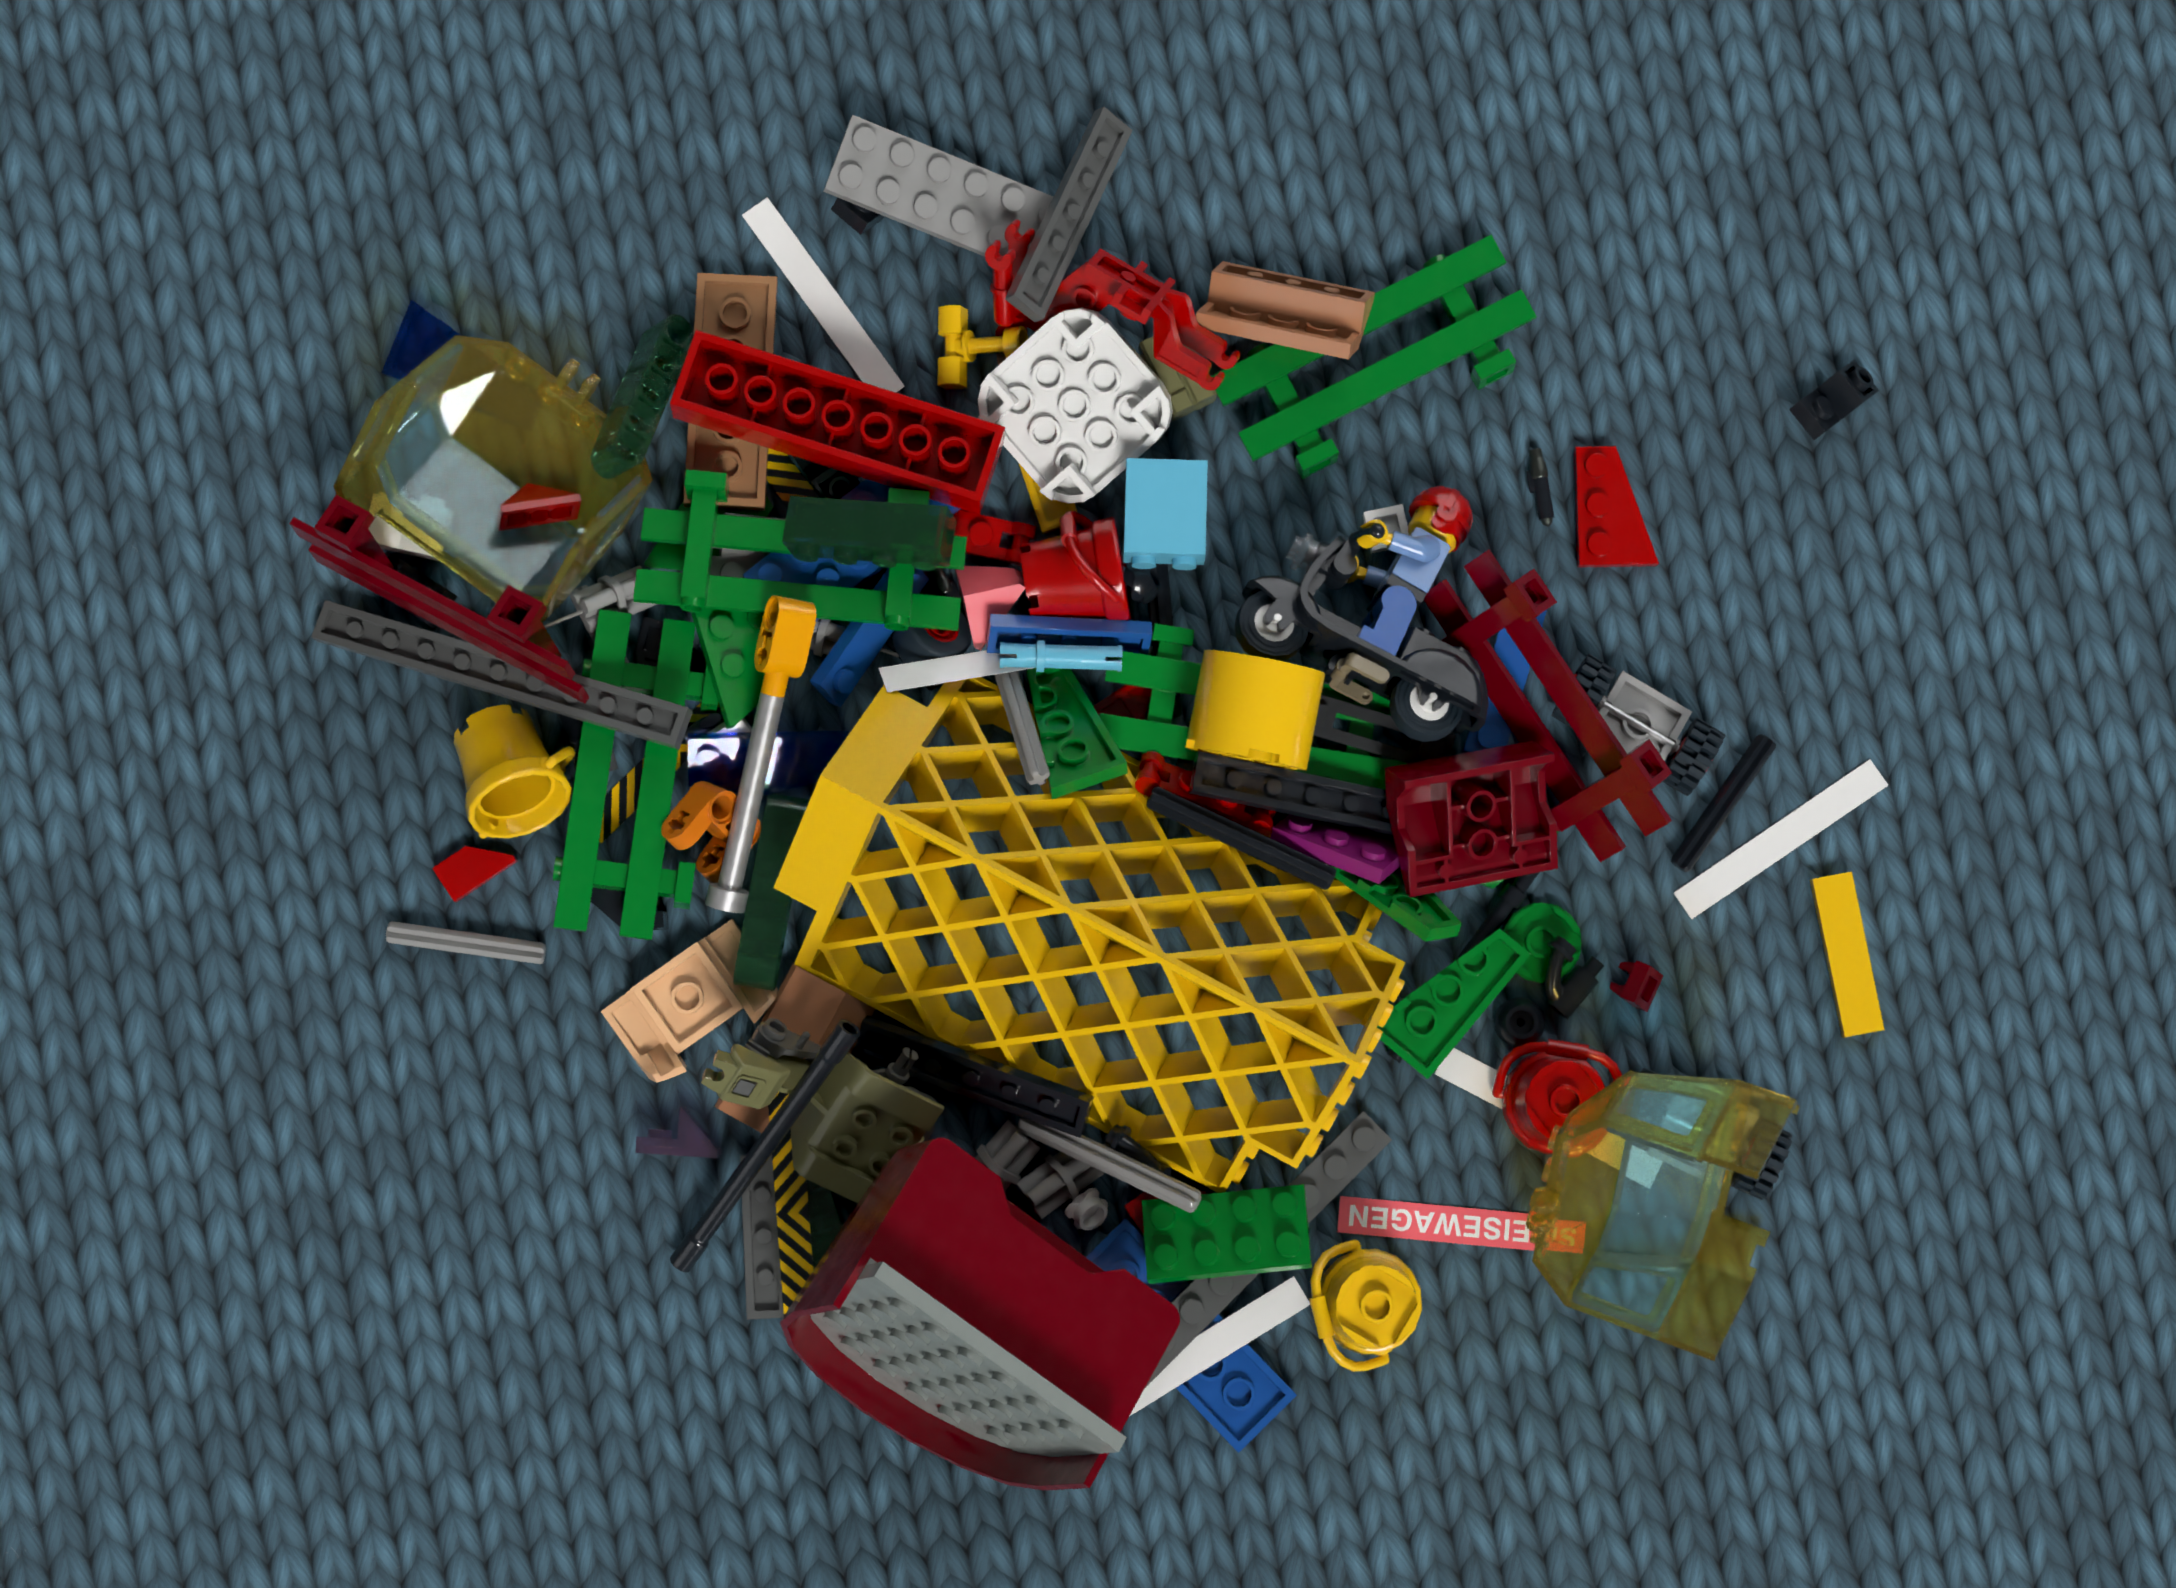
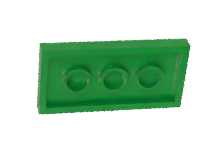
(1228, 1235)

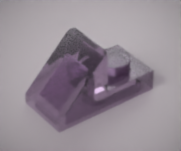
(691, 1140)

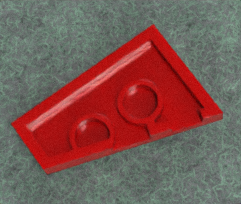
(1607, 514)

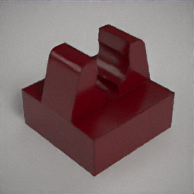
(1640, 986)

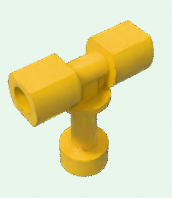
(963, 346)

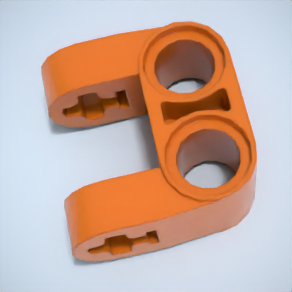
(700, 810)

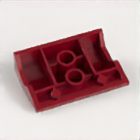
(1472, 817)

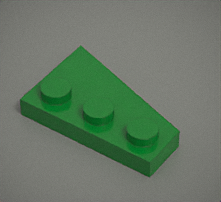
(1421, 914)

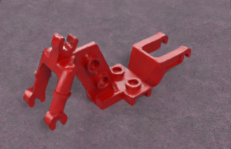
(1130, 290)

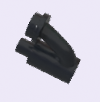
(1578, 984)
(1120, 1140)

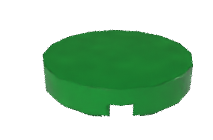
(1533, 928)

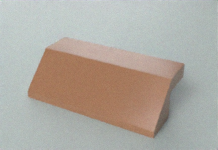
(1286, 310)
(803, 1005)

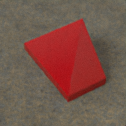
(538, 506)

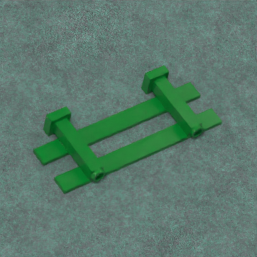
(1470, 333)
(705, 529)
(1170, 675)
(643, 876)

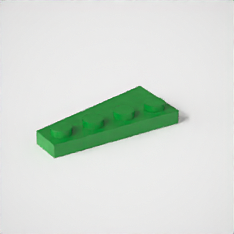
(1071, 733)
(1444, 1008)

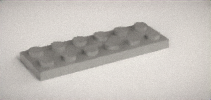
(931, 188)

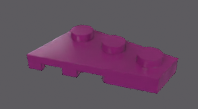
(1339, 846)

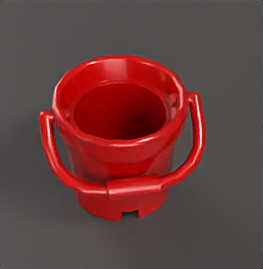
(1077, 571)
(1547, 1087)

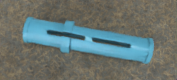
(1060, 656)

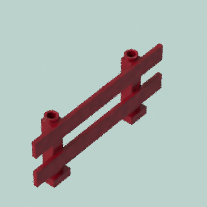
(509, 632)
(1625, 775)

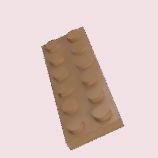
(743, 312)

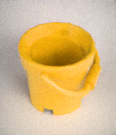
(509, 774)
(1364, 1303)

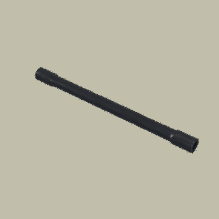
(830, 1054)

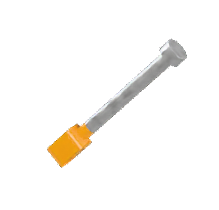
(780, 654)

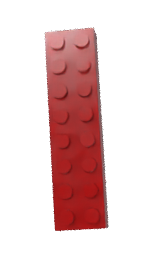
(837, 421)

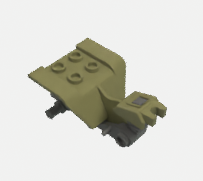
(851, 1120)

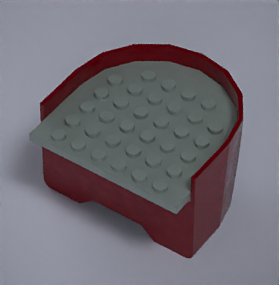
(977, 1326)

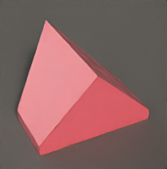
(986, 593)

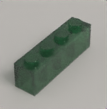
(869, 532)

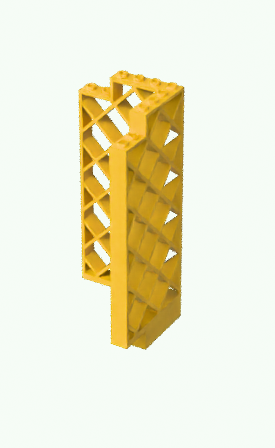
(1114, 933)

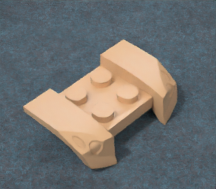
(684, 1003)

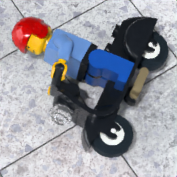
(1427, 681)

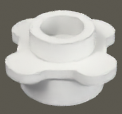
(1087, 1210)

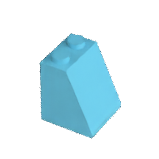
(1165, 513)

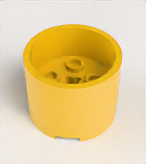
(1255, 709)

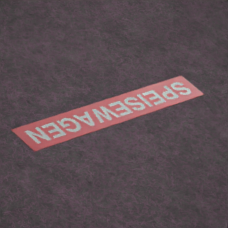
(1434, 1223)

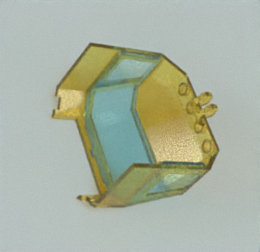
(466, 439)
(1641, 1202)

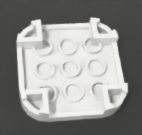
(1075, 404)

